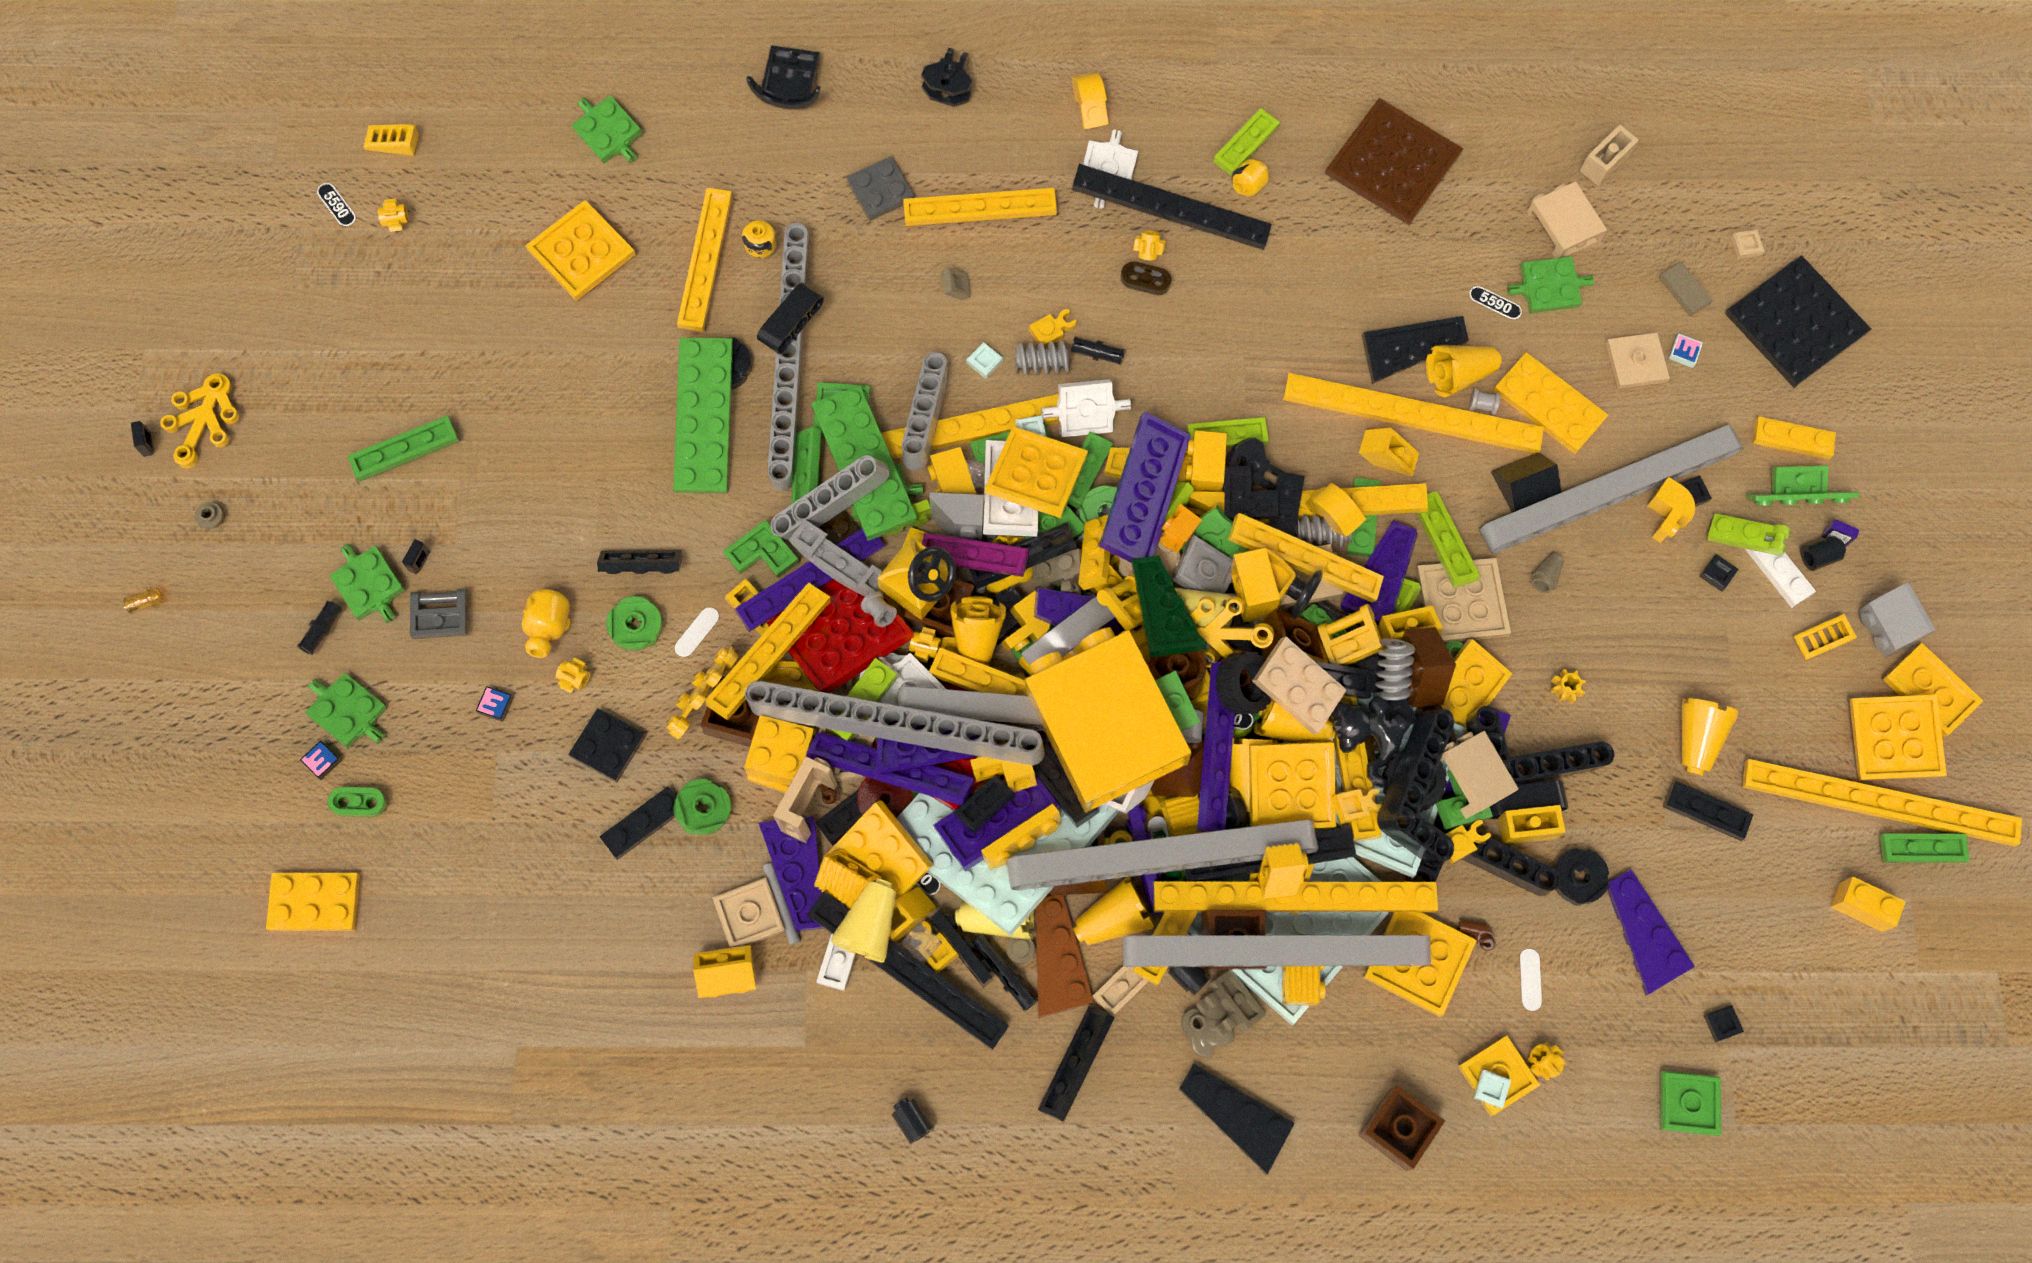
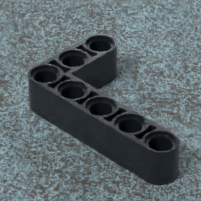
(1534, 763)
(1410, 785)
(1502, 869)

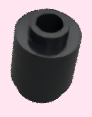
(1189, 978)

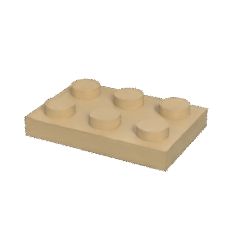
(1299, 685)

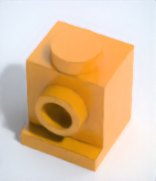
(1179, 528)

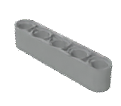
(925, 411)
(841, 496)

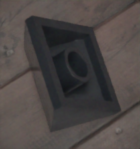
(1528, 481)

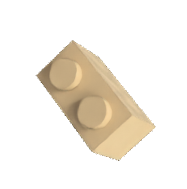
(1609, 155)

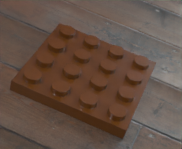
(1394, 161)

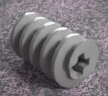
(1041, 357)
(1318, 531)
(1396, 669)

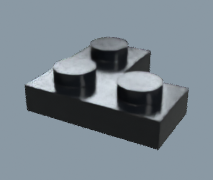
(1242, 499)

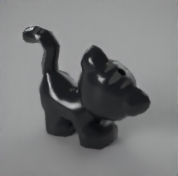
(1355, 726)

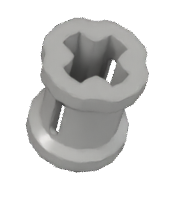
(1484, 401)
(878, 608)

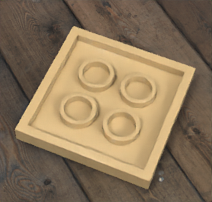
(1468, 610)

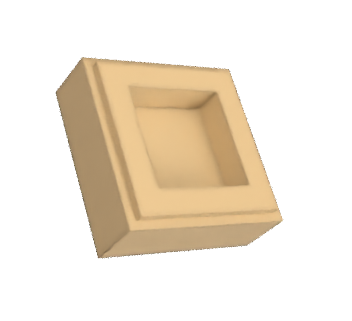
(1747, 244)

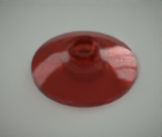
(872, 789)

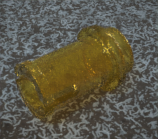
(143, 600)

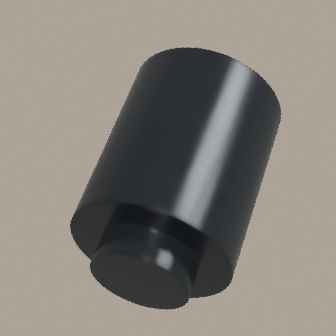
(1823, 553)
(911, 1119)

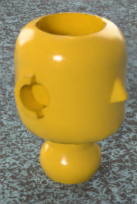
(544, 620)

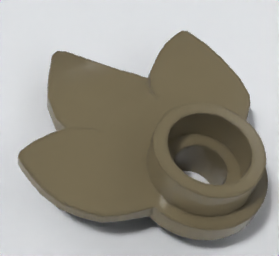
(1205, 1036)

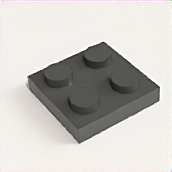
(879, 188)

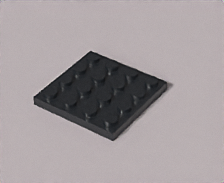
(1797, 321)

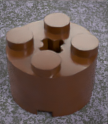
(1189, 667)

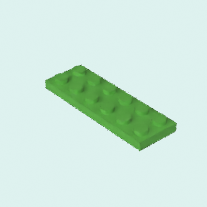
(703, 415)
(853, 433)

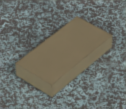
(1685, 289)

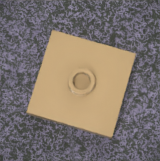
(1637, 360)
(748, 914)

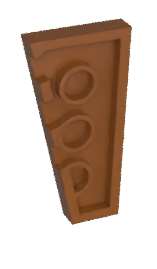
(1060, 969)

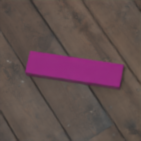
(981, 555)

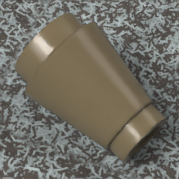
(1548, 574)

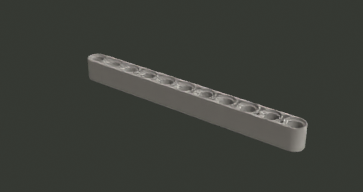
(788, 366)
(1610, 489)
(993, 708)
(903, 731)
(1156, 855)
(1276, 950)

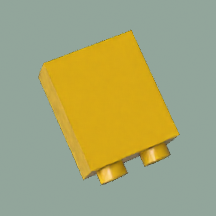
(1105, 718)

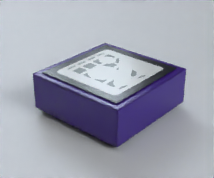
(1841, 531)

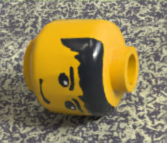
(1250, 177)
(759, 239)

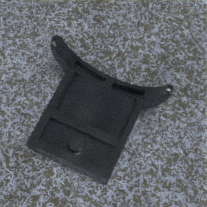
(788, 79)

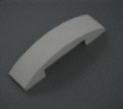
(834, 561)
(1070, 631)

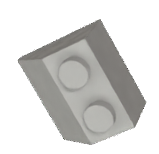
(958, 514)
(1896, 620)

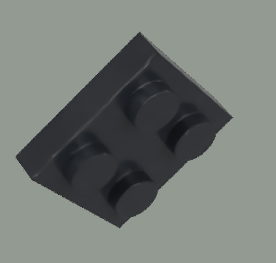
(607, 745)

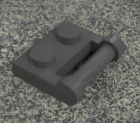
(438, 621)

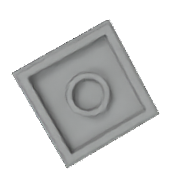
(1203, 568)

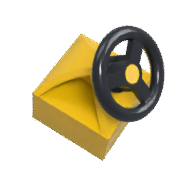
(918, 577)
(1264, 581)

